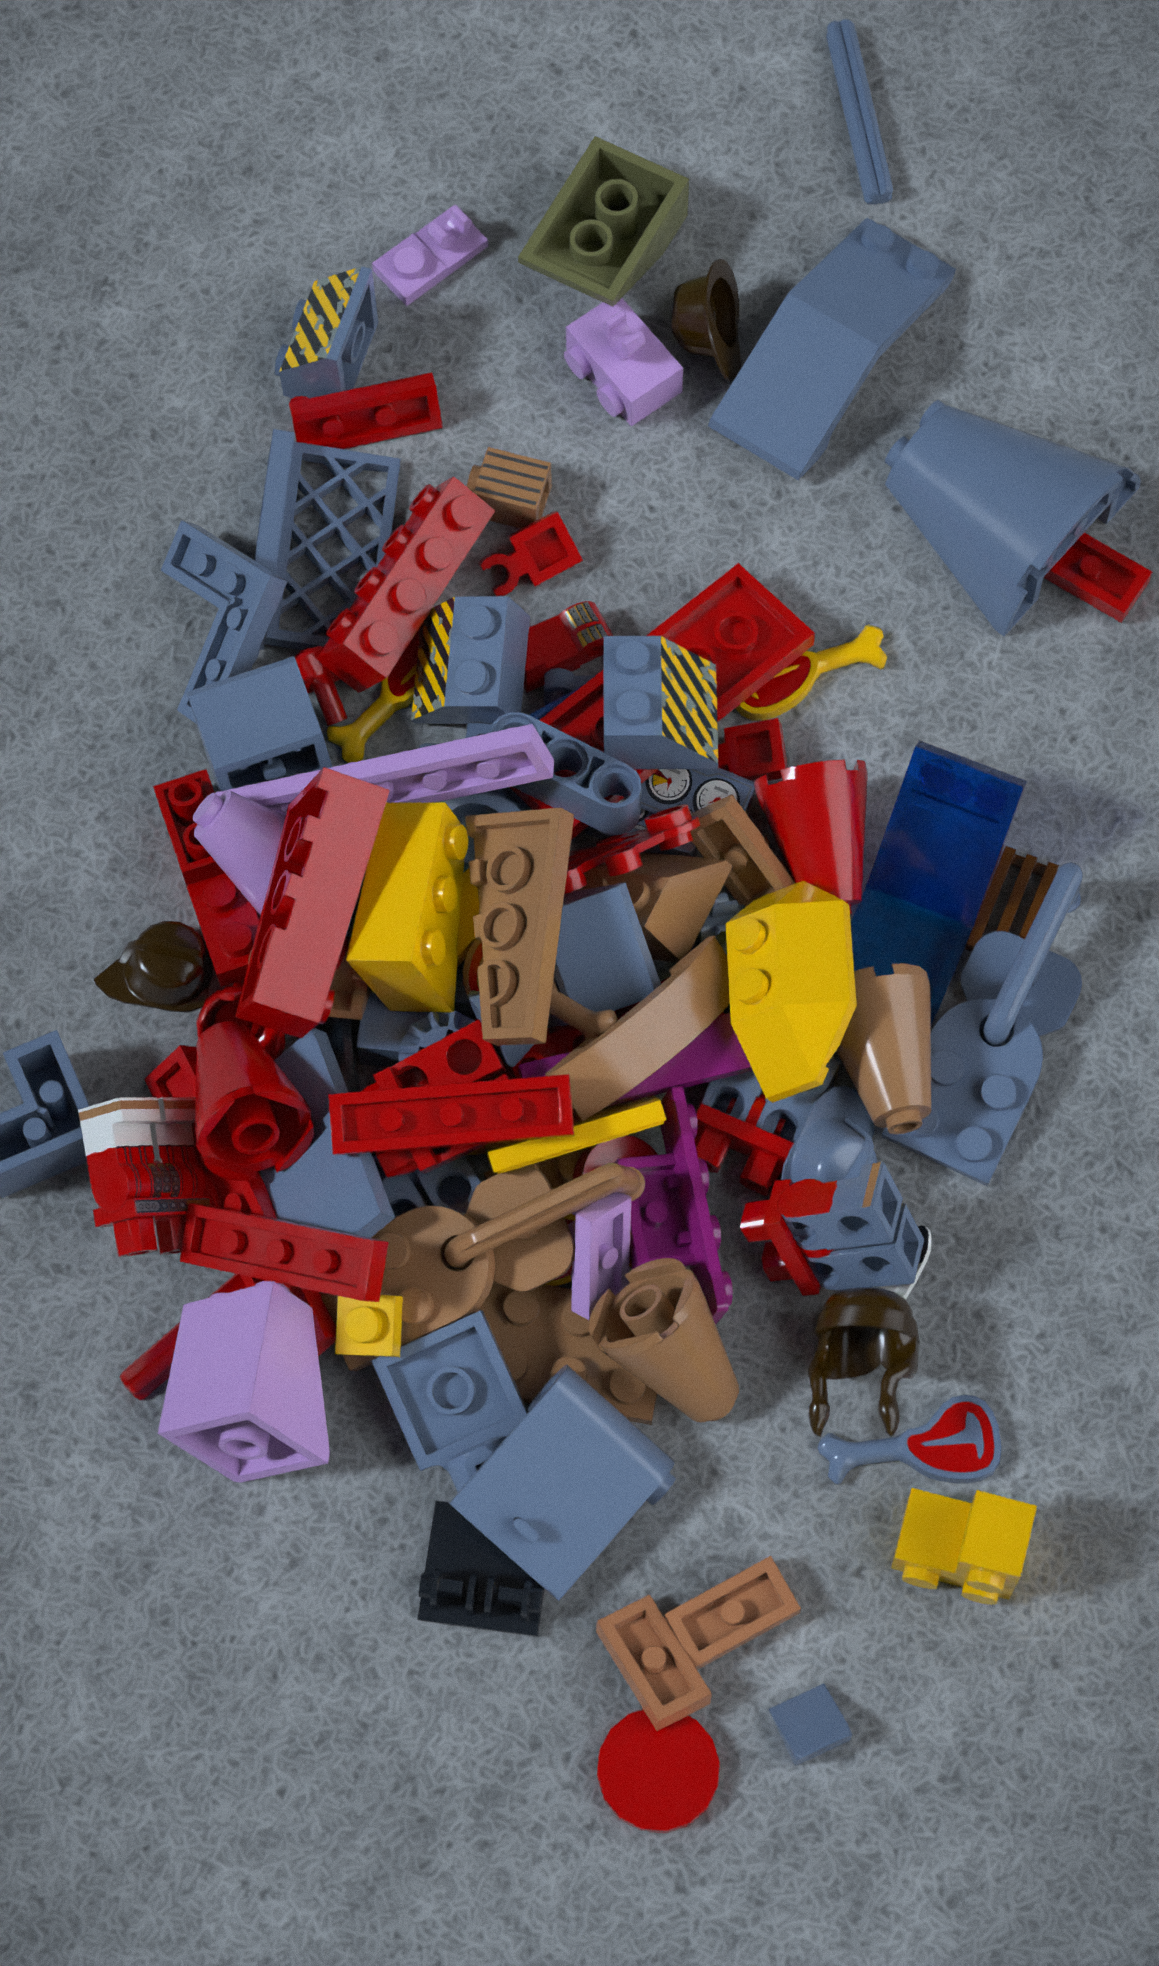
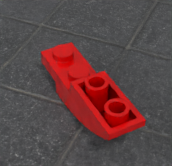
(221, 909)

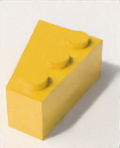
(411, 908)

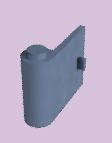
(571, 1477)

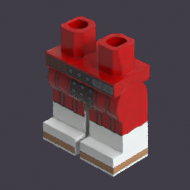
(143, 1170)

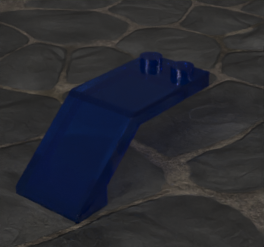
(934, 866)

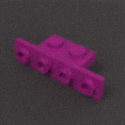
(673, 1210)

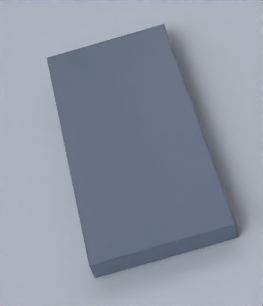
(320, 1187)

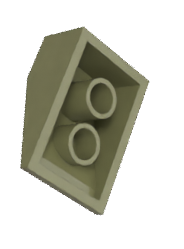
(608, 222)

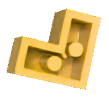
(964, 1543)

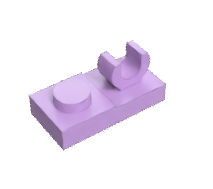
(430, 255)
(600, 1251)

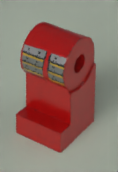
(564, 642)

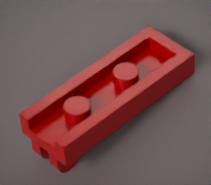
(367, 413)

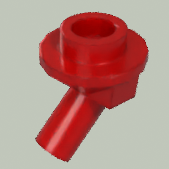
(321, 682)

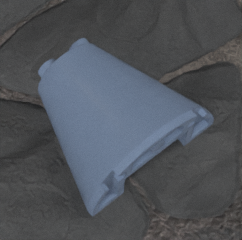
(1000, 503)

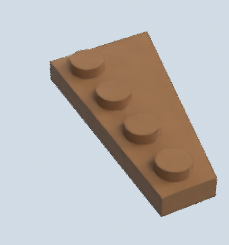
(520, 896)

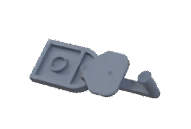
(990, 1046)

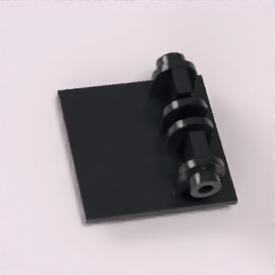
(474, 1581)

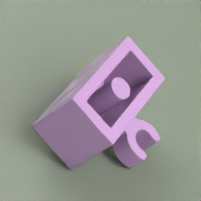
(623, 361)

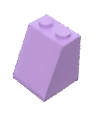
(247, 1384)

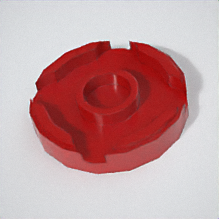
(659, 1776)

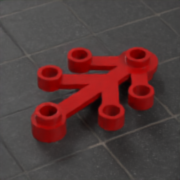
(621, 852)

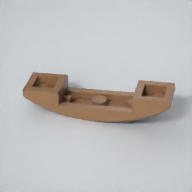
(650, 1032)

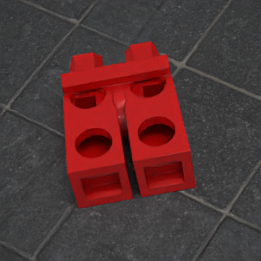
(452, 1060)

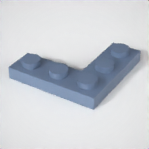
(241, 591)

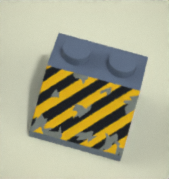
(329, 335)
(470, 661)
(658, 704)

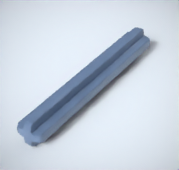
(859, 112)

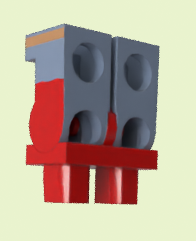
(743, 1120)
(836, 1232)

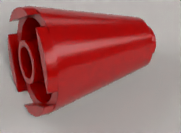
(820, 824)
(245, 1106)

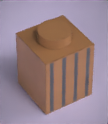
(512, 486)

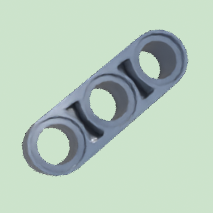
(595, 779)

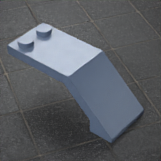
(827, 344)

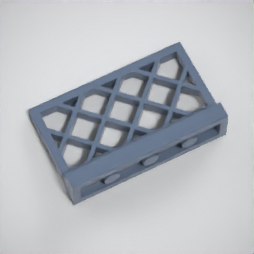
(277, 527)

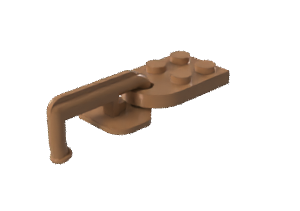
(507, 1236)

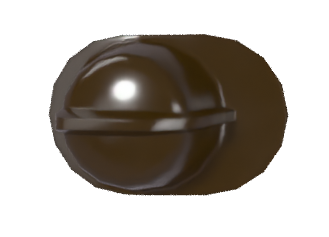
(708, 318)
(161, 970)

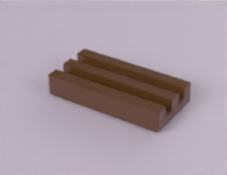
(1028, 866)

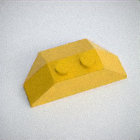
(791, 985)

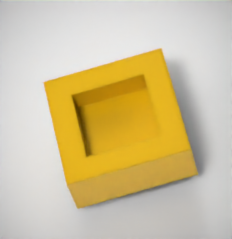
(369, 1327)

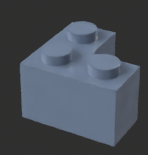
(44, 1131)

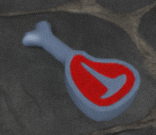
(953, 1447)

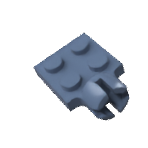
(453, 1396)

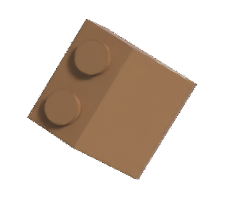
(669, 898)

